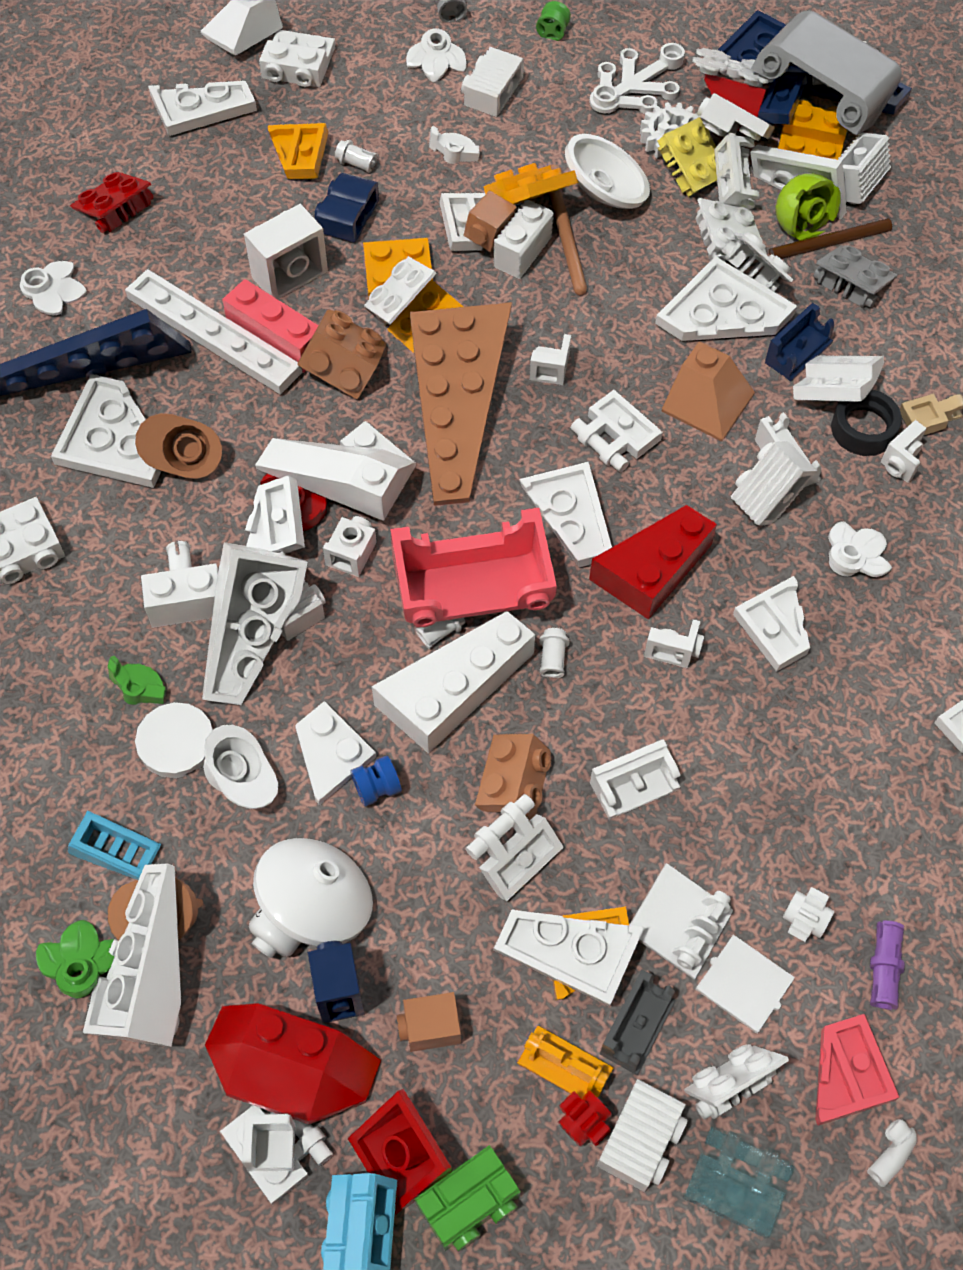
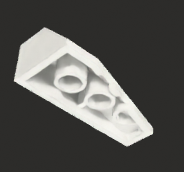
(347, 474)
(250, 607)
(142, 987)

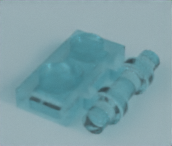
(734, 1194)

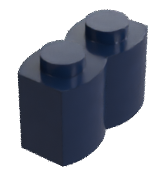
(347, 206)

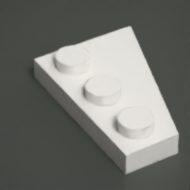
(571, 510)
(571, 951)

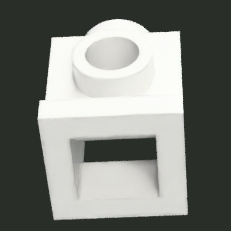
(350, 554)

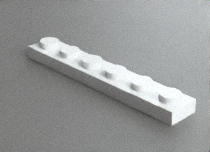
(214, 331)

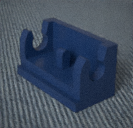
(799, 343)

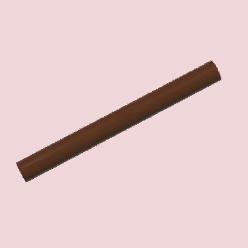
(832, 239)

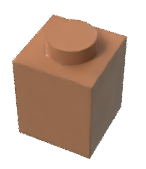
(488, 220)
(430, 1022)

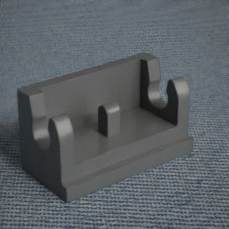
(638, 1023)

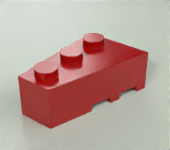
(654, 561)

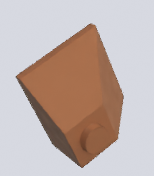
(708, 392)

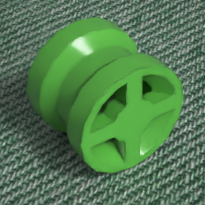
(553, 20)

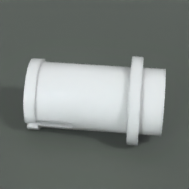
(355, 156)
(437, 631)
(553, 652)

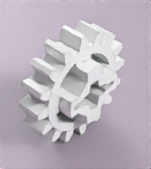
(666, 121)

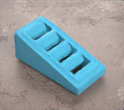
(79, 848)

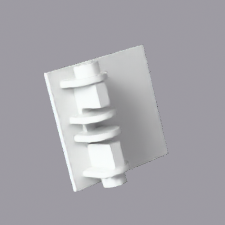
(720, 222)
(750, 244)
(399, 290)
(681, 920)
(746, 1072)

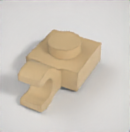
(931, 413)

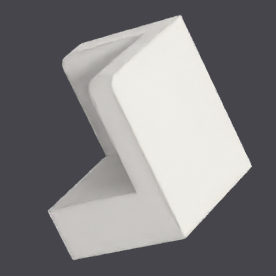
(550, 364)
(268, 1142)

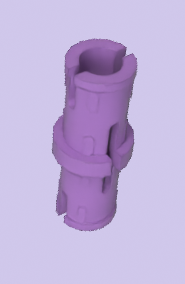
(887, 965)

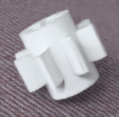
(808, 914)

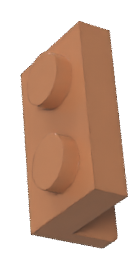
(513, 768)

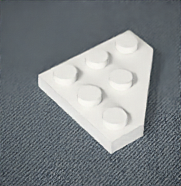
(724, 305)
(103, 434)

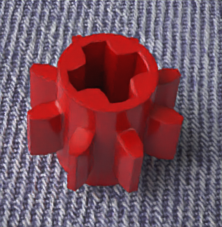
(584, 1118)

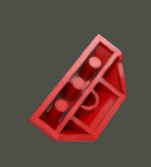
(288, 1063)

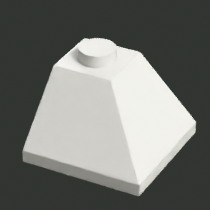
(243, 24)

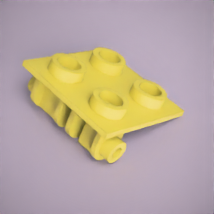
(693, 153)

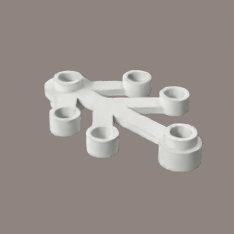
(608, 98)

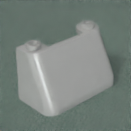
(838, 60)

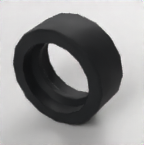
(862, 443)

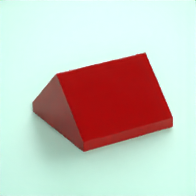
(402, 1148)

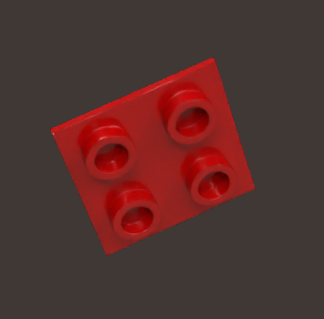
(113, 199)

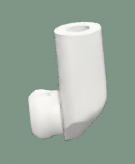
(896, 1154)

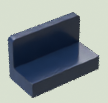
(782, 98)

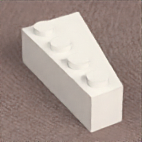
(450, 683)

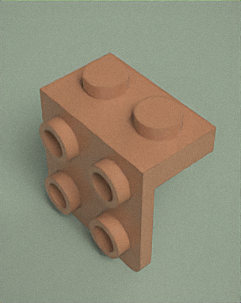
(343, 353)

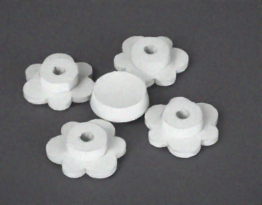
(718, 60)

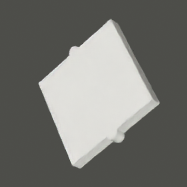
(745, 983)

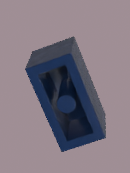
(335, 981)

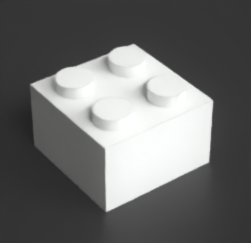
(286, 252)

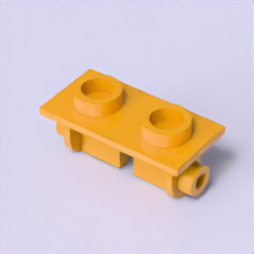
(563, 1063)

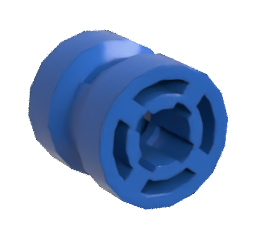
(376, 781)

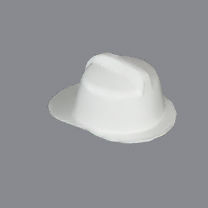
(239, 767)

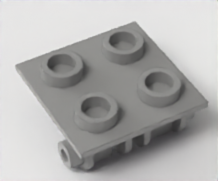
(849, 265)

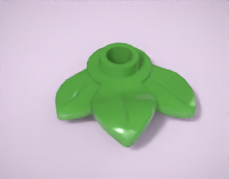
(76, 952)

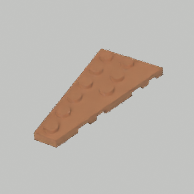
(456, 375)

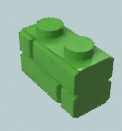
(468, 1199)

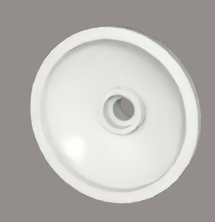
(606, 172)
(312, 891)

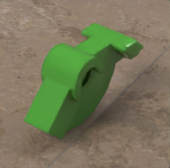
(136, 682)

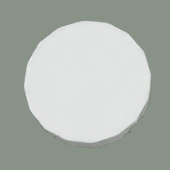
(173, 739)

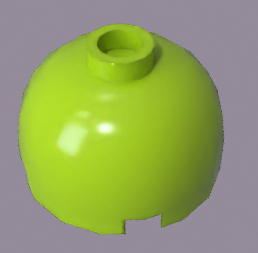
(805, 200)

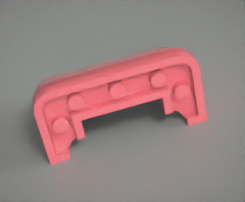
(474, 572)

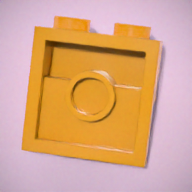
(814, 132)
(530, 183)

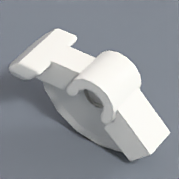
(453, 146)

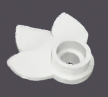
(436, 58)
(54, 287)
(857, 551)

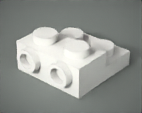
(296, 58)
(727, 117)
(26, 541)

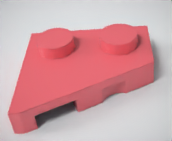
(851, 1071)

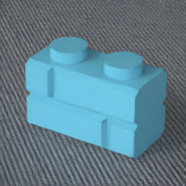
(359, 1222)

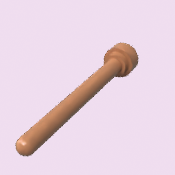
(567, 240)

